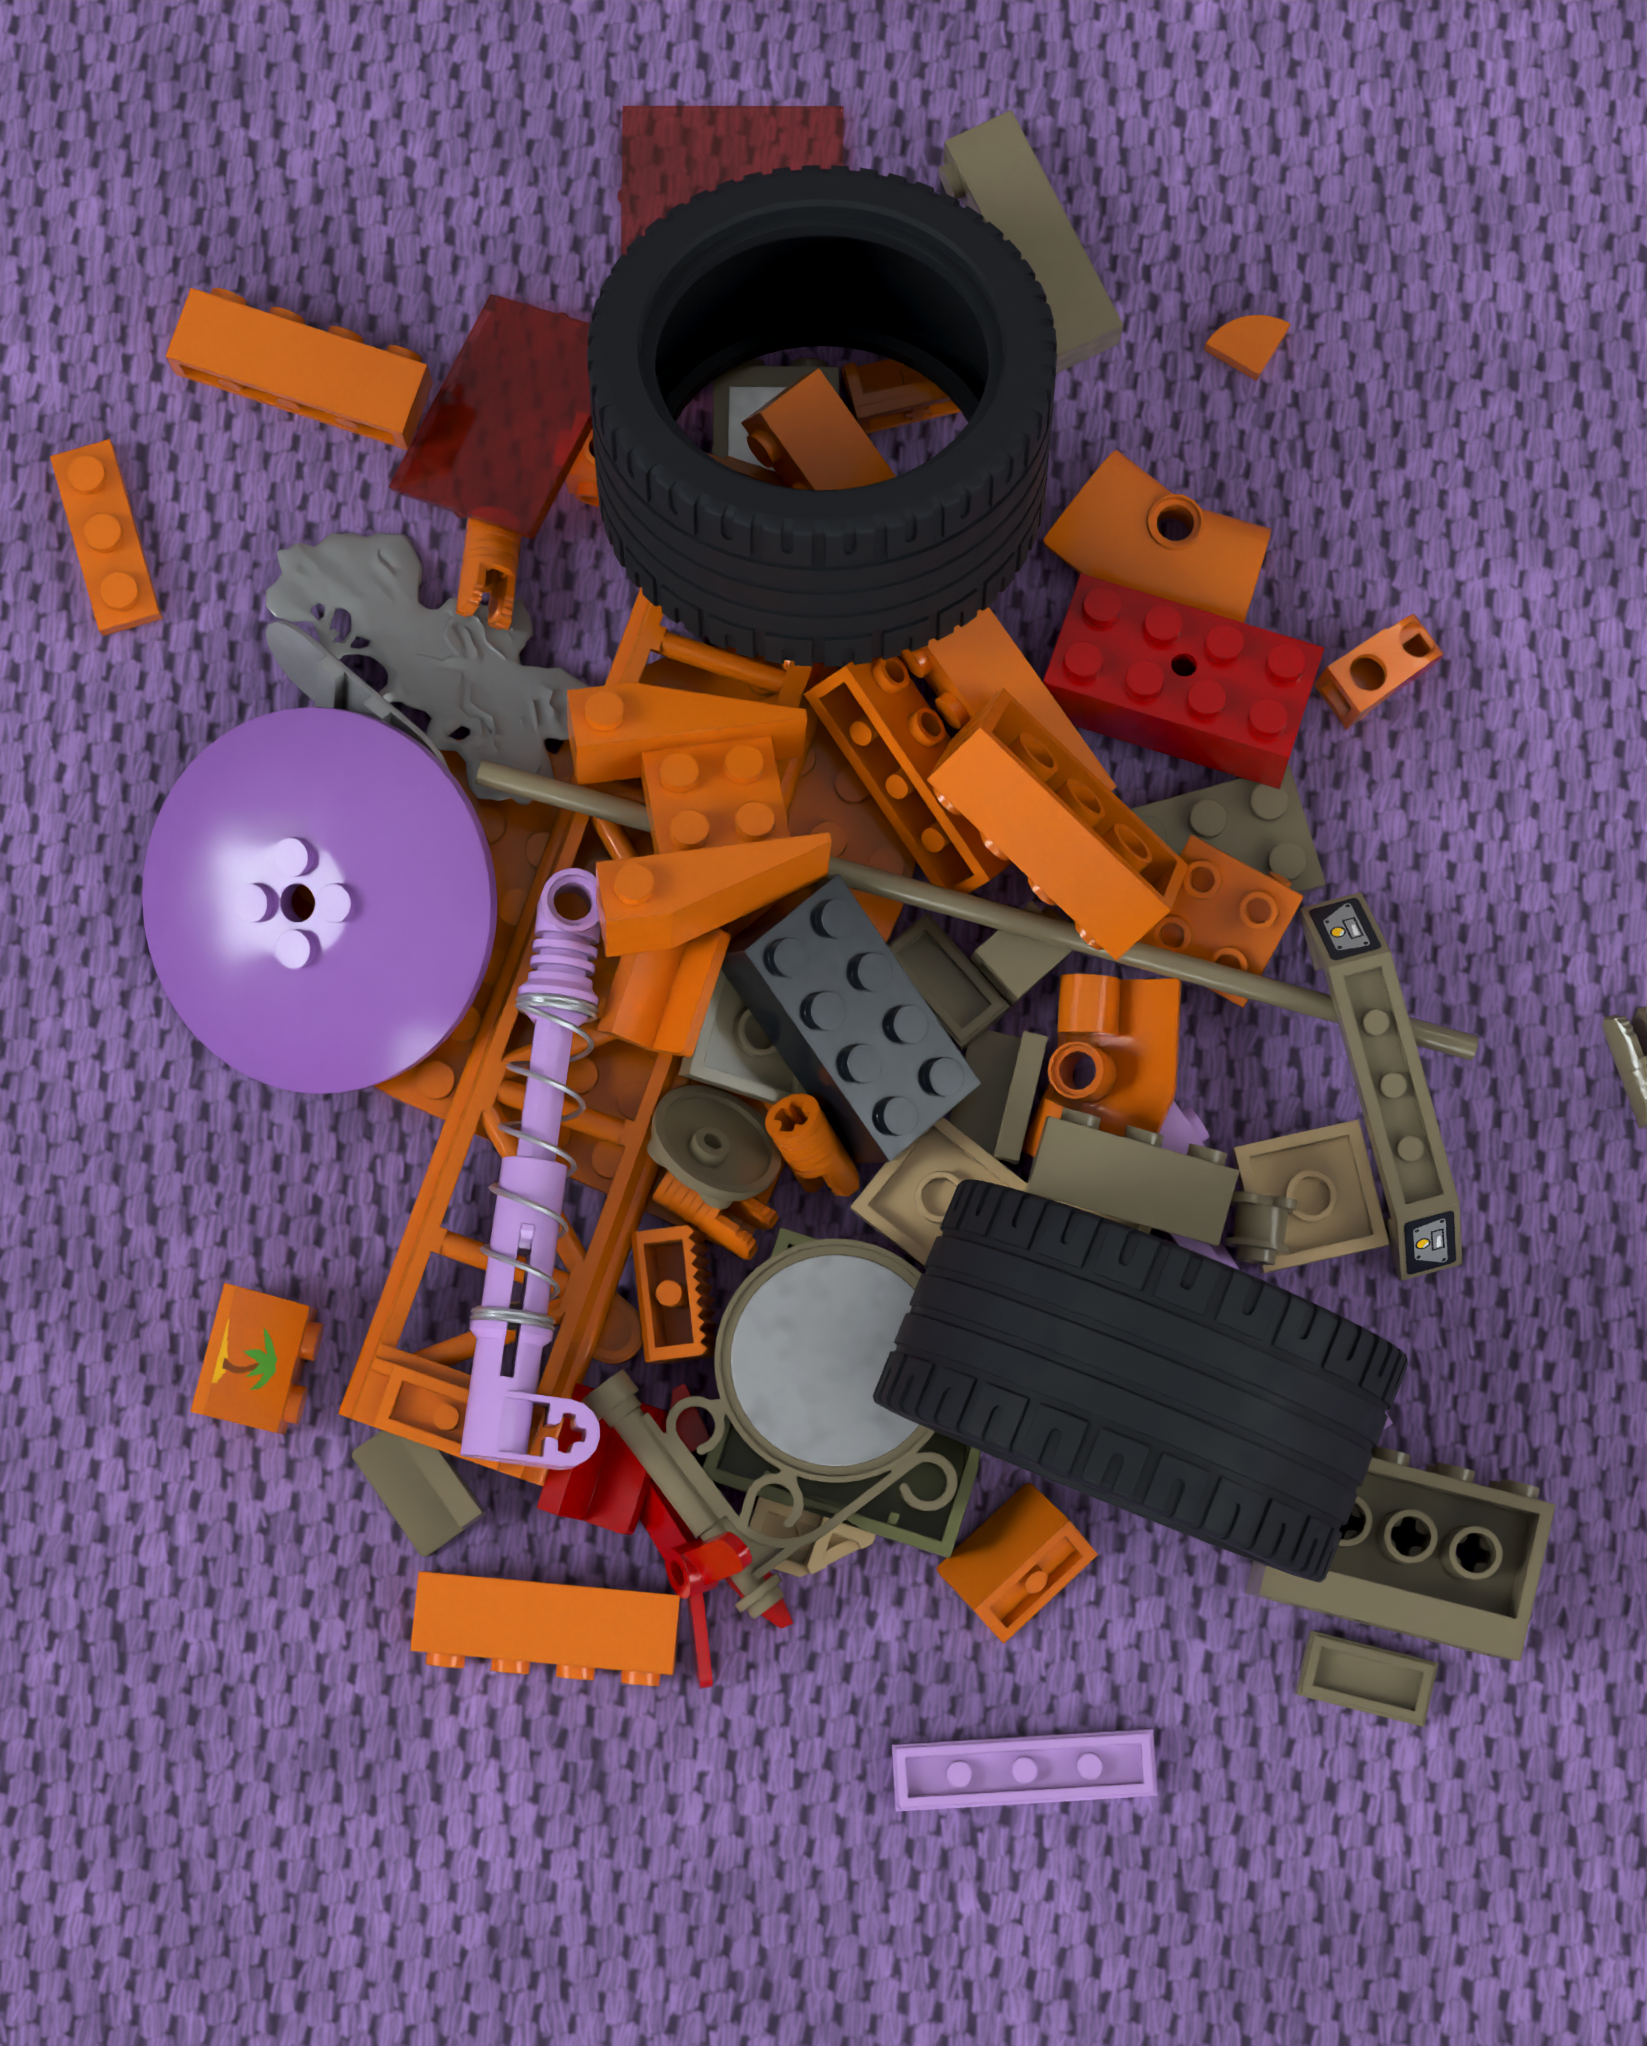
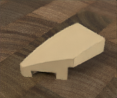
(769, 1519)

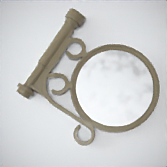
(799, 1388)

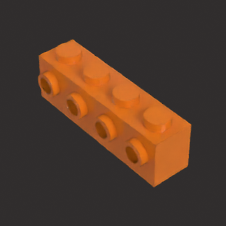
(893, 748)

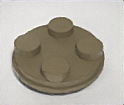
(713, 1144)

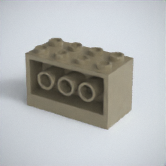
(1424, 1585)

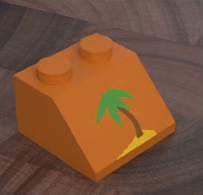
(257, 1360)

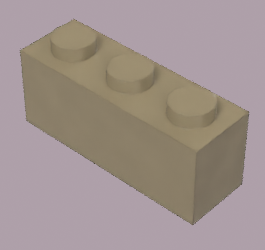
(1133, 1177)

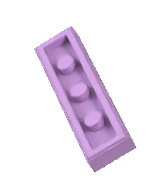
(1024, 1769)

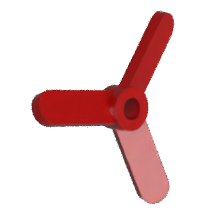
(692, 1567)

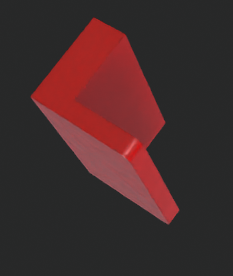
(605, 1487)

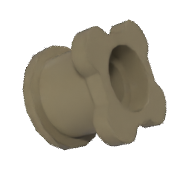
(1260, 1227)

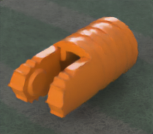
(490, 567)
(811, 1145)
(709, 1220)

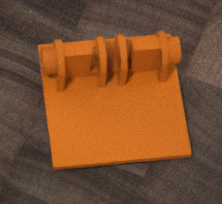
(1226, 912)

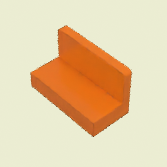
(665, 995)
(1016, 1561)

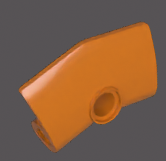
(1115, 538)
(1134, 1042)

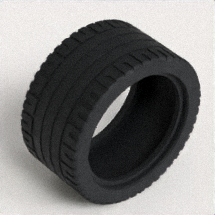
(811, 266)
(1143, 1376)

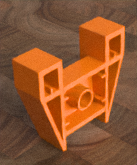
(708, 804)

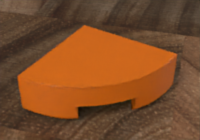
(1248, 342)

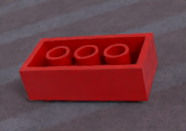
(1181, 680)

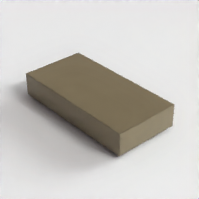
(948, 981)
(1366, 1678)

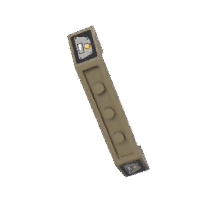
(1389, 1084)

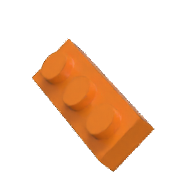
(106, 537)

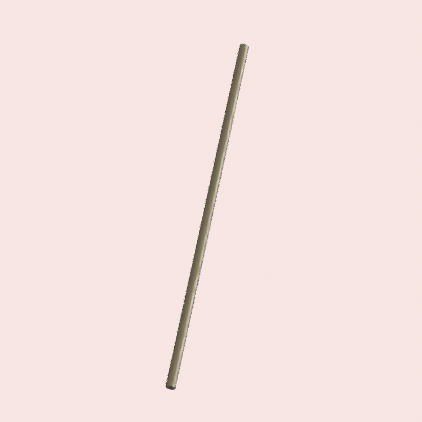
(988, 913)

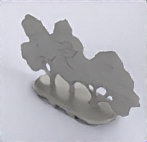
(433, 657)

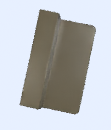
(1000, 1107)
(419, 1489)

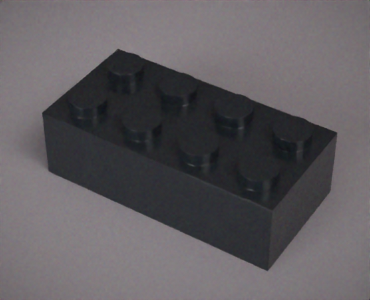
(847, 1020)

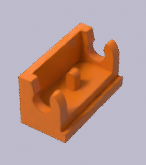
(892, 395)

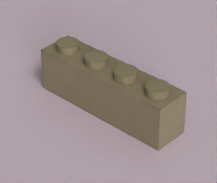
(1005, 183)

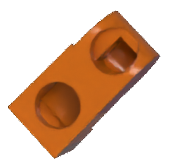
(1377, 669)

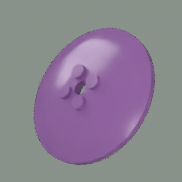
(395, 886)

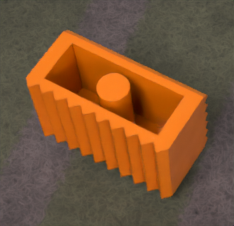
(674, 1294)

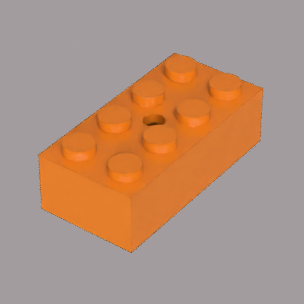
(1058, 825)

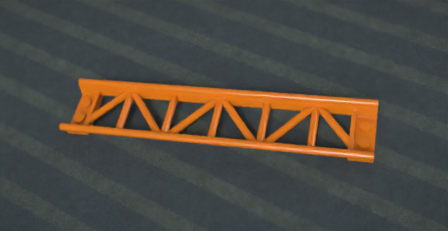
(418, 1391)

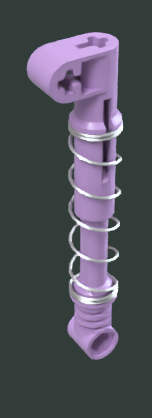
(531, 1200)

